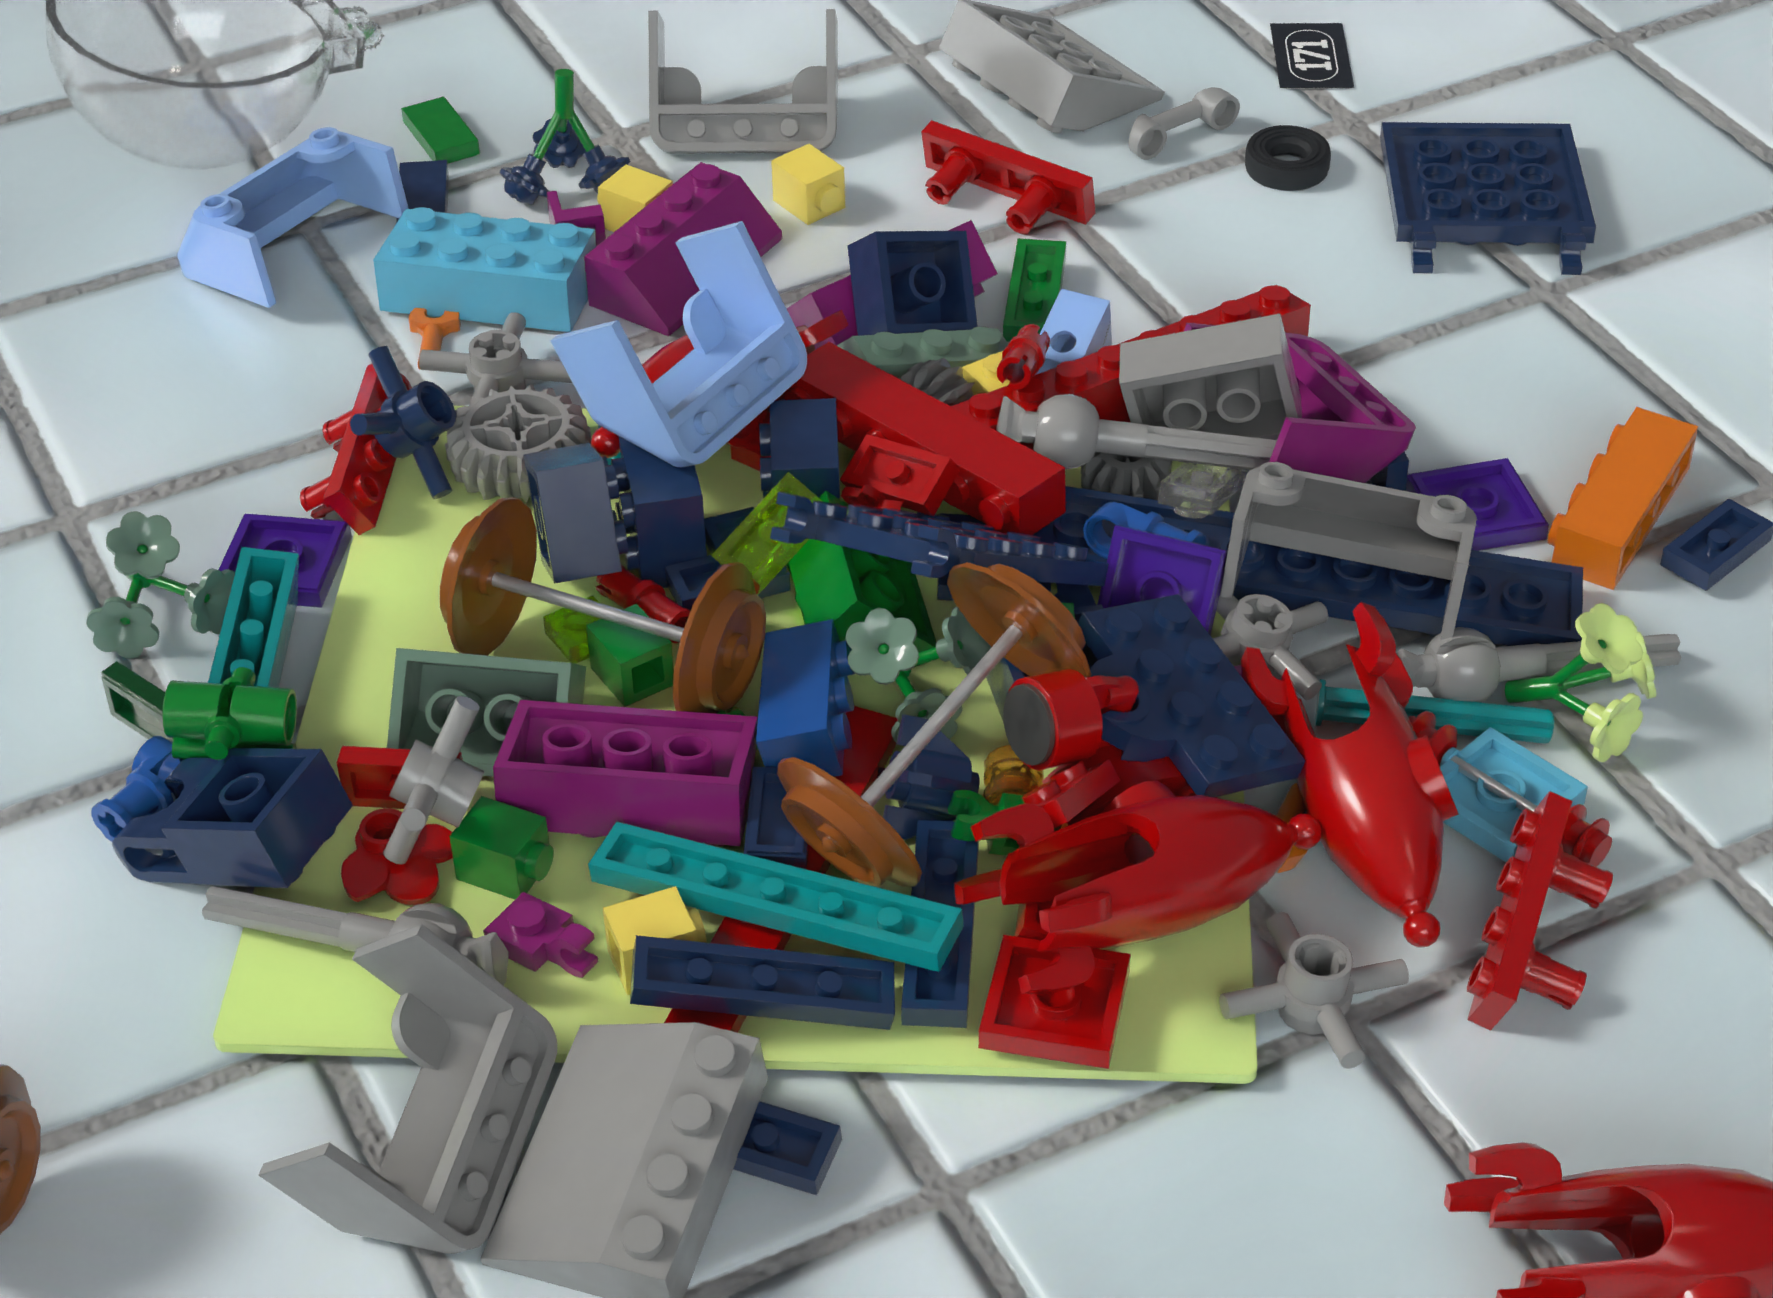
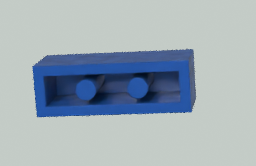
(805, 697)

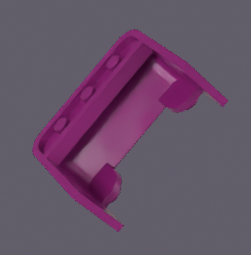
(1345, 421)

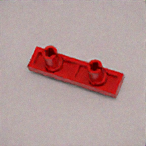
(1026, 178)
(361, 467)
(1511, 927)

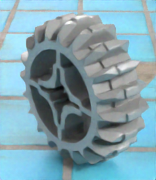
(497, 430)

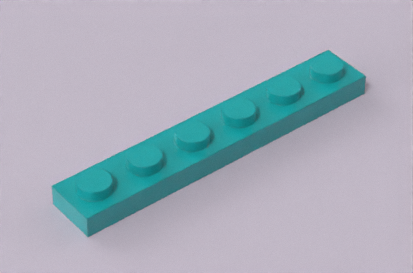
(779, 896)

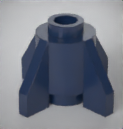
(928, 782)

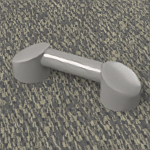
(1211, 105)

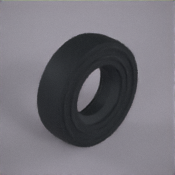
(1287, 141)

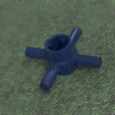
(409, 420)

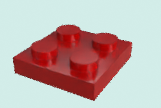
(1059, 1025)

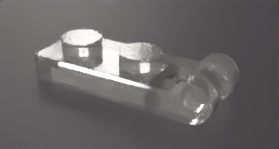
(1200, 488)

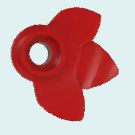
(370, 872)

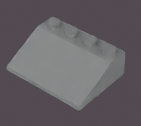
(1043, 67)
(630, 1159)

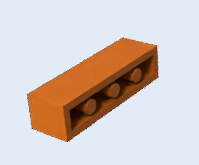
(1623, 496)

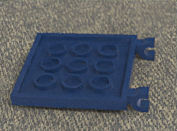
(1486, 187)
(934, 542)

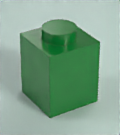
(629, 659)
(501, 848)

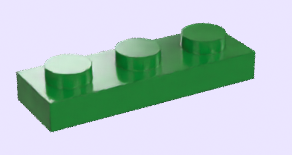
(1033, 284)

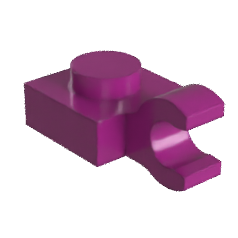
(541, 932)

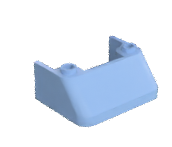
(232, 226)
(738, 367)

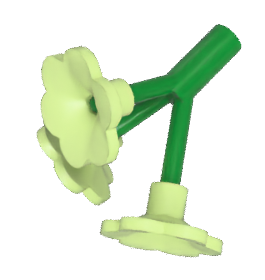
(1622, 651)

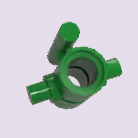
(235, 714)

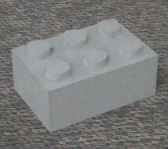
(1213, 379)

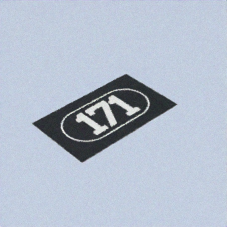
(1311, 55)

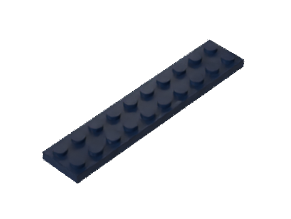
(1501, 597)

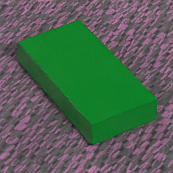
(440, 130)

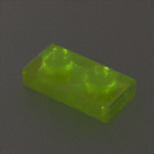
(751, 539)

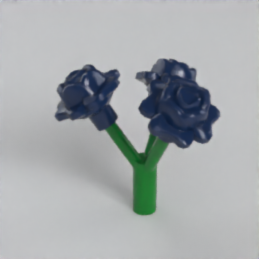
(560, 143)

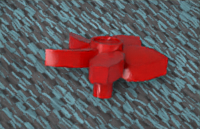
(868, 497)

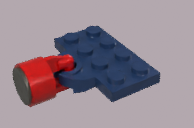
(1154, 695)

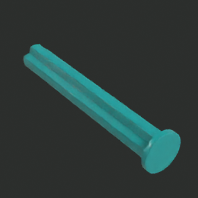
(1467, 716)

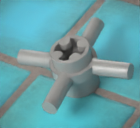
(496, 361)
(1269, 625)
(434, 782)
(1315, 987)

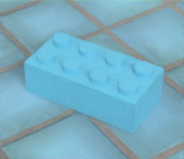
(484, 268)

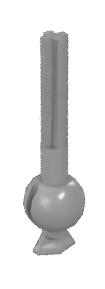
(1071, 432)
(1472, 667)
(354, 929)

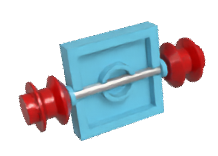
(1497, 781)

